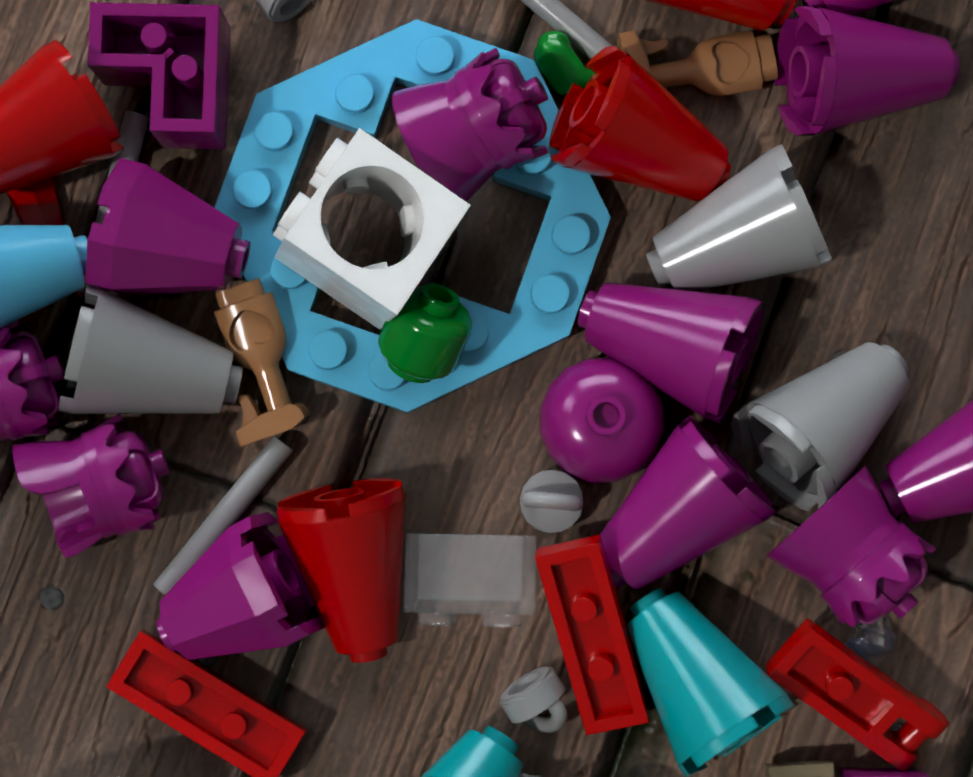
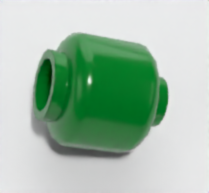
(426, 335)

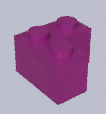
(177, 53)

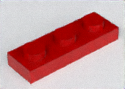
(592, 634)
(206, 707)

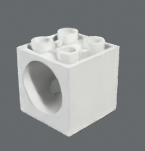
(426, 221)

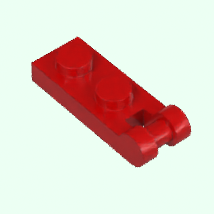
(855, 694)

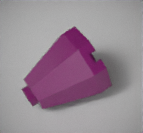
(160, 238)
(239, 596)

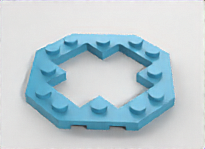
(355, 94)

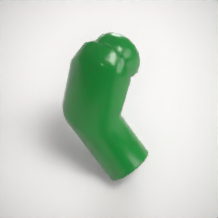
(560, 63)

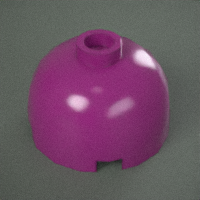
(601, 420)

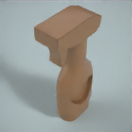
(716, 65)
(258, 340)

